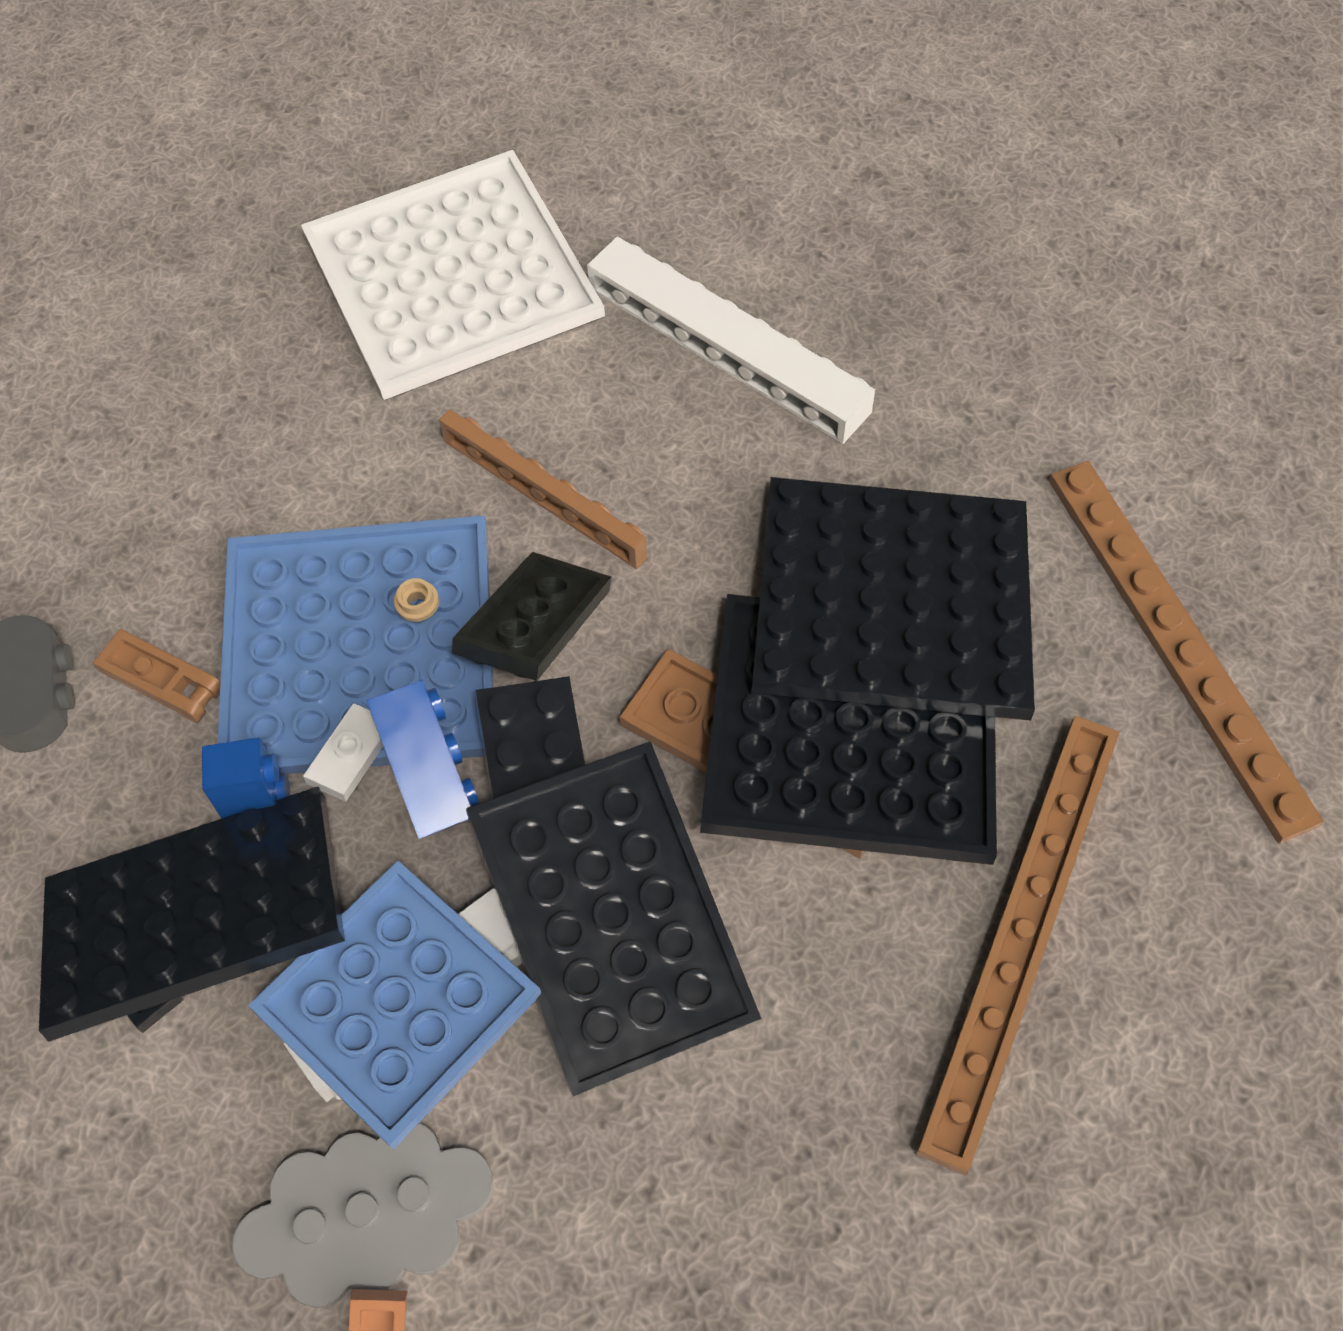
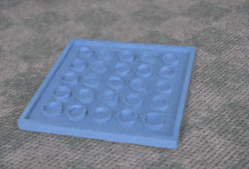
(319, 630)

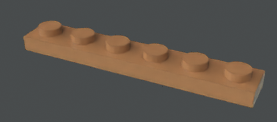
(554, 495)

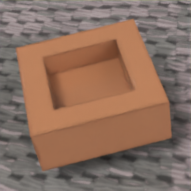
(377, 1310)

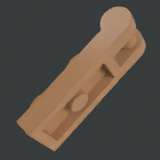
(157, 675)

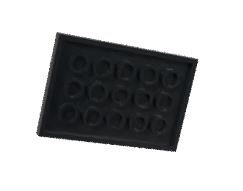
(187, 913)
(612, 917)

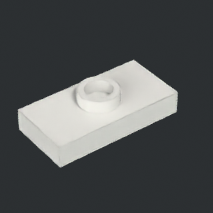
(346, 754)

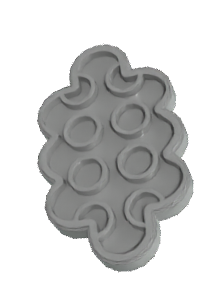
(362, 1215)

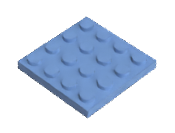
(396, 1004)

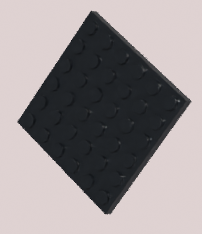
(895, 599)
(844, 768)

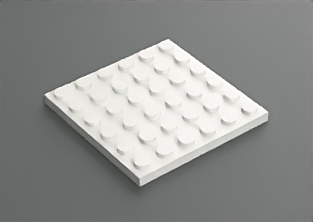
(451, 273)

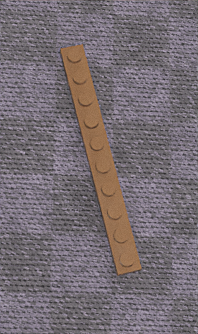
(1187, 655)
(1017, 949)

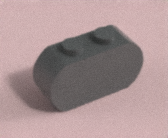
(32, 684)

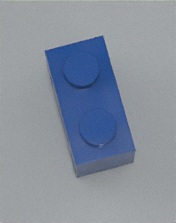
(241, 776)

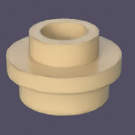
(413, 590)

